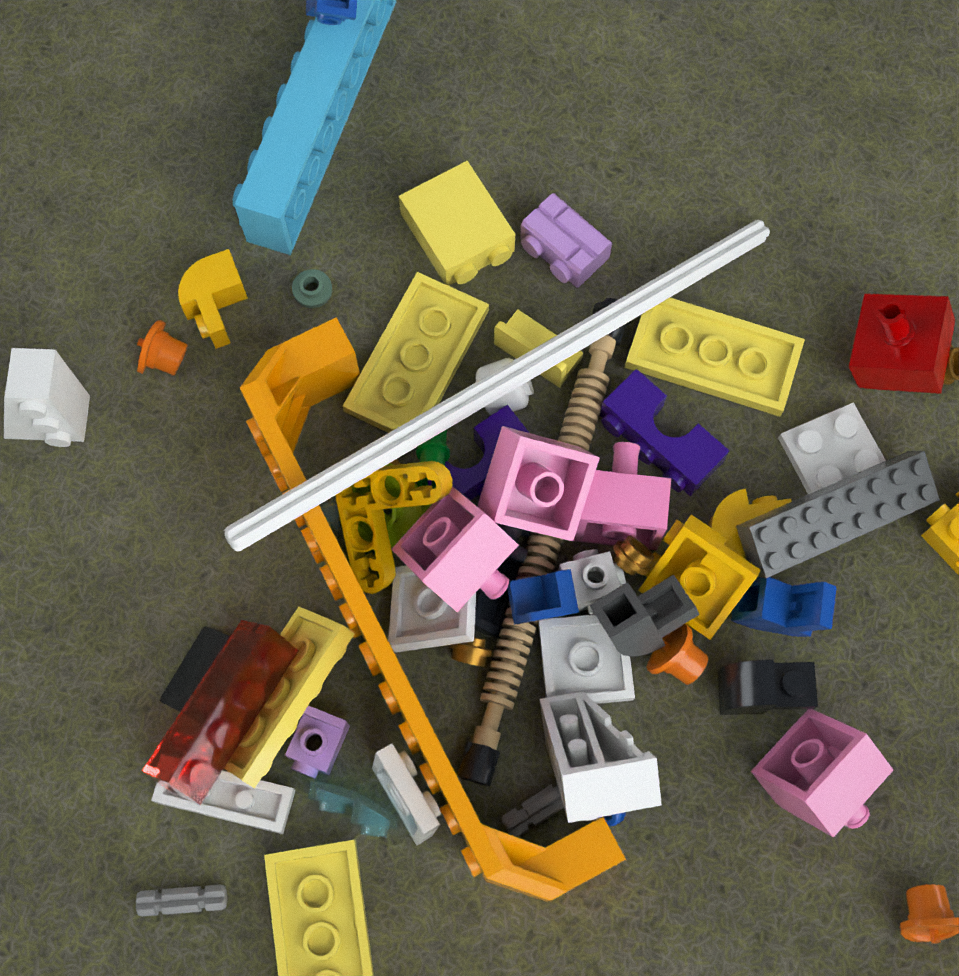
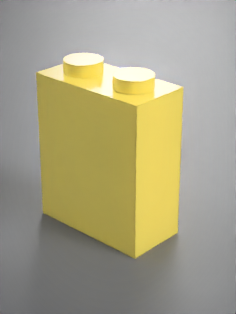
(457, 224)

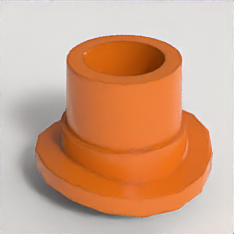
(160, 350)
(679, 656)
(929, 915)

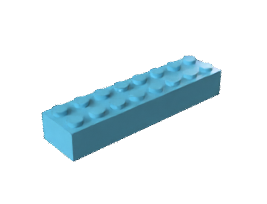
(307, 126)

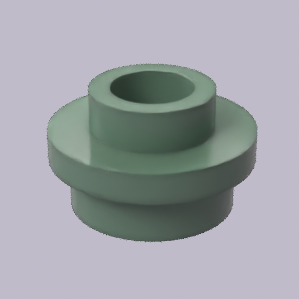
(314, 298)

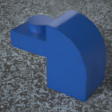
(786, 608)

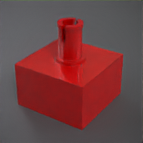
(902, 342)

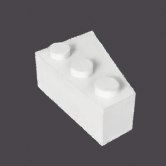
(44, 399)
(594, 762)

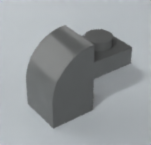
(642, 621)

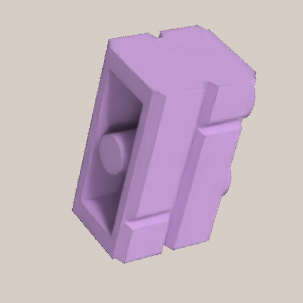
(564, 241)

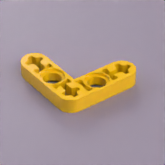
(370, 507)

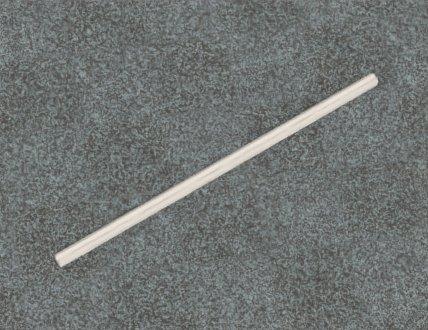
(487, 390)

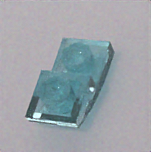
(365, 812)

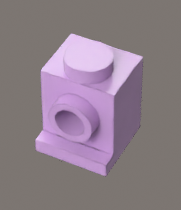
(330, 729)

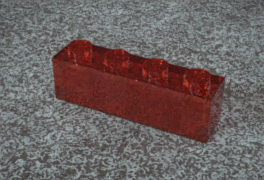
(220, 711)

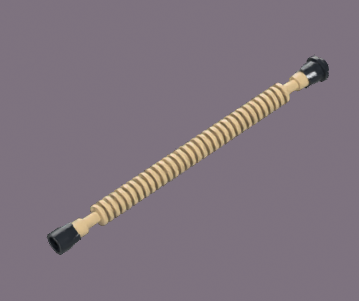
(589, 390)

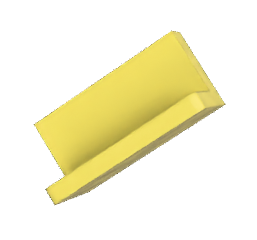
(523, 335)

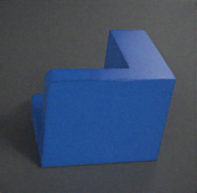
(542, 597)

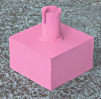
(537, 483)
(625, 503)
(457, 550)
(823, 772)

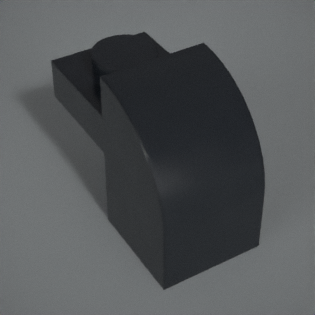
(766, 686)

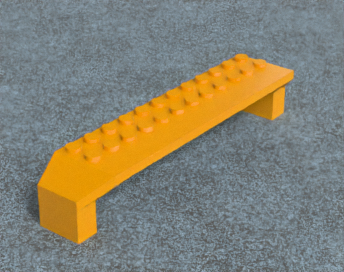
(279, 398)

